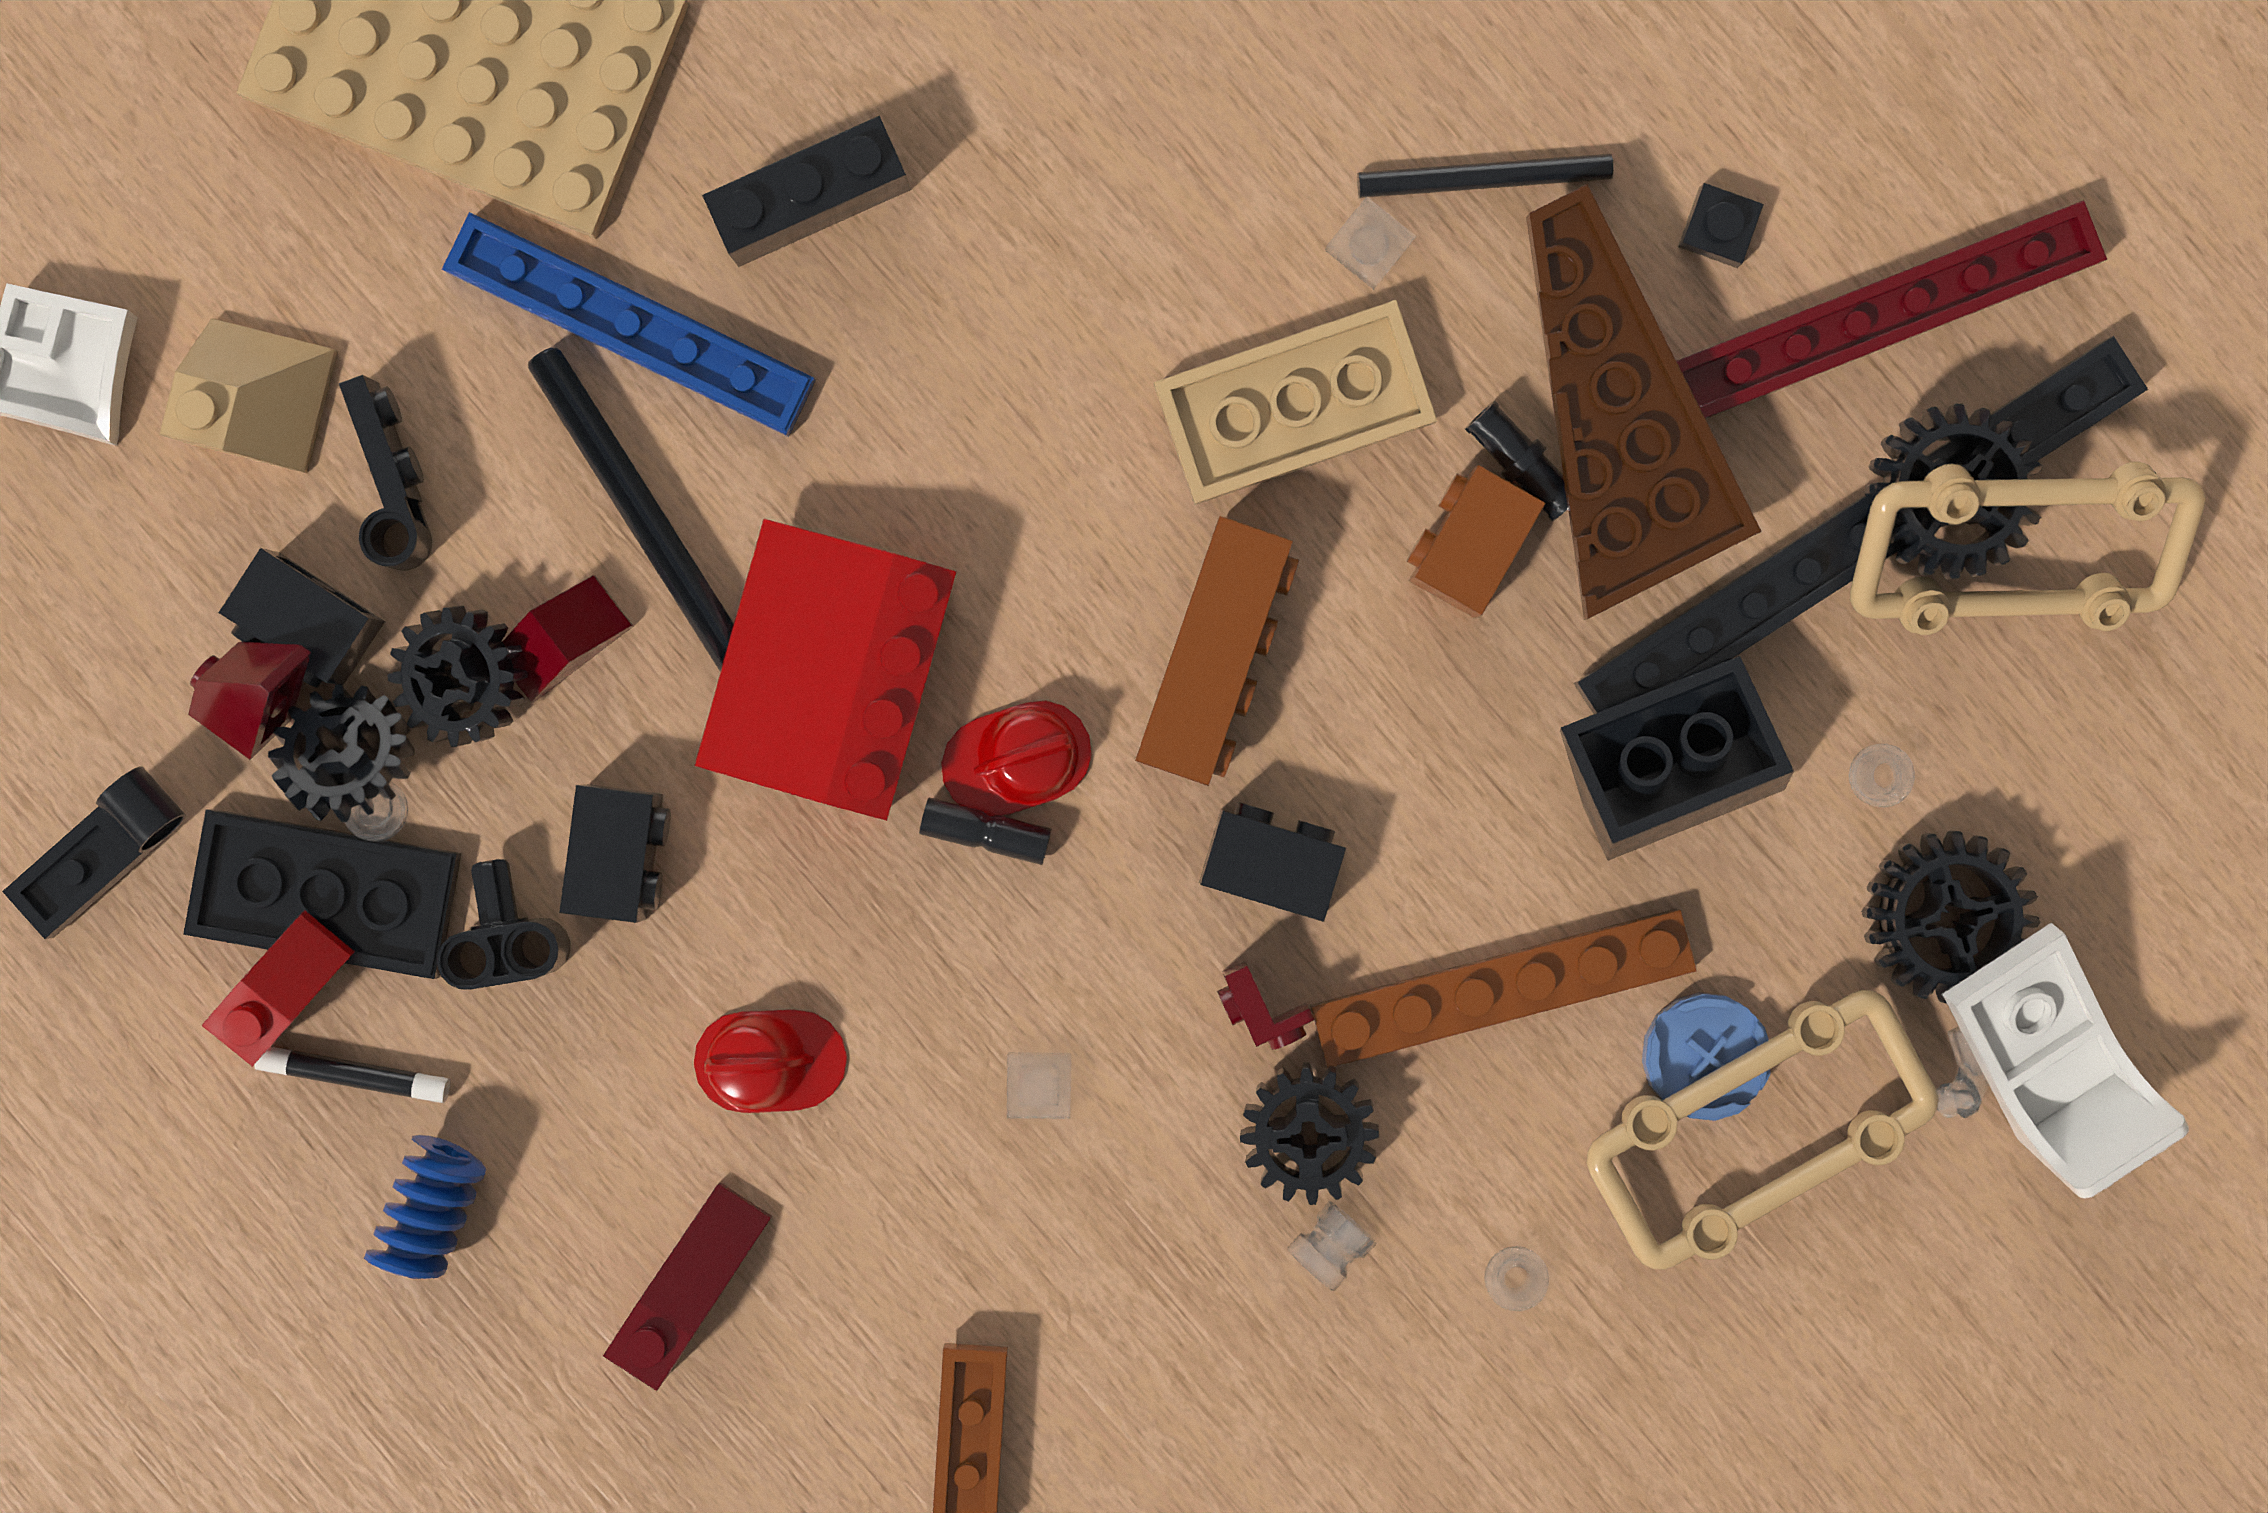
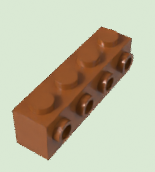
(1215, 650)

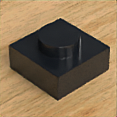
(1720, 225)

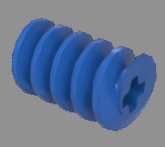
(430, 1211)

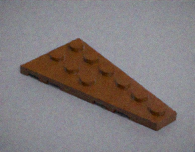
(1633, 444)

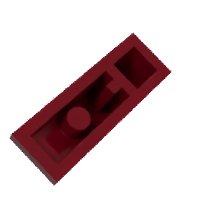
(687, 1286)

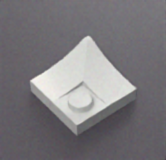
(63, 362)

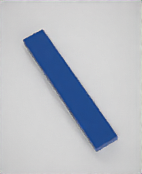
(628, 324)

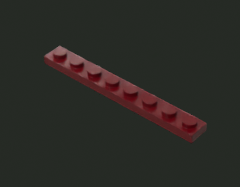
(1893, 309)

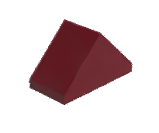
(565, 635)

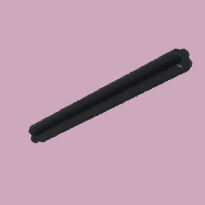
(633, 501)

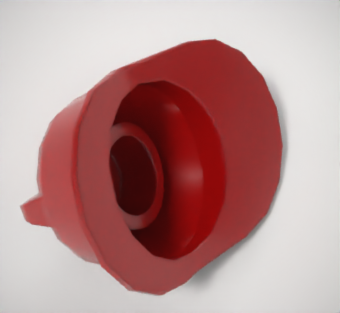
(1016, 758)
(770, 1060)

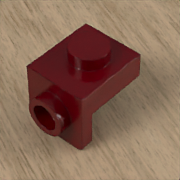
(1246, 1004)

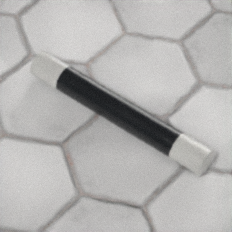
(354, 1074)

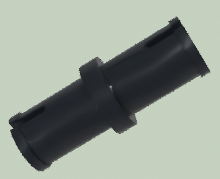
(1520, 458)

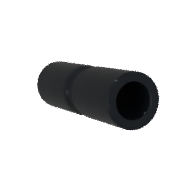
(977, 829)

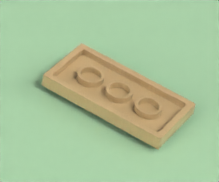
(1295, 402)

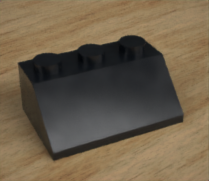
(1675, 758)

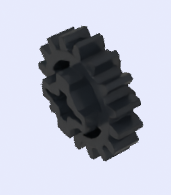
(477, 662)
(333, 752)
(1334, 1130)

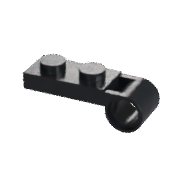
(394, 473)
(96, 853)

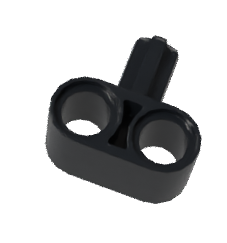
(500, 935)

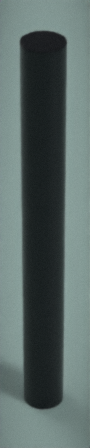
(1485, 175)

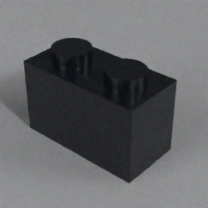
(290, 605)
(614, 853)
(1273, 863)

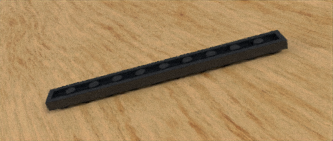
(1828, 553)

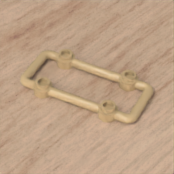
(1955, 498)
(1870, 1136)

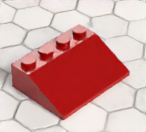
(825, 669)

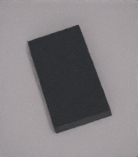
(375, 896)

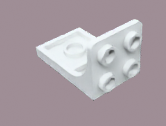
(2060, 1066)

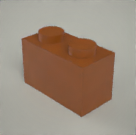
(1474, 541)

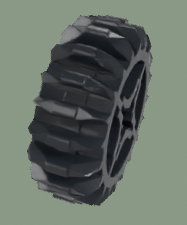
(1989, 452)
(1959, 943)

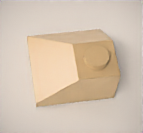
(250, 395)

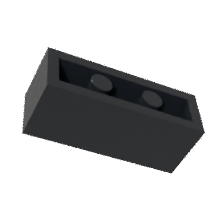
(807, 192)

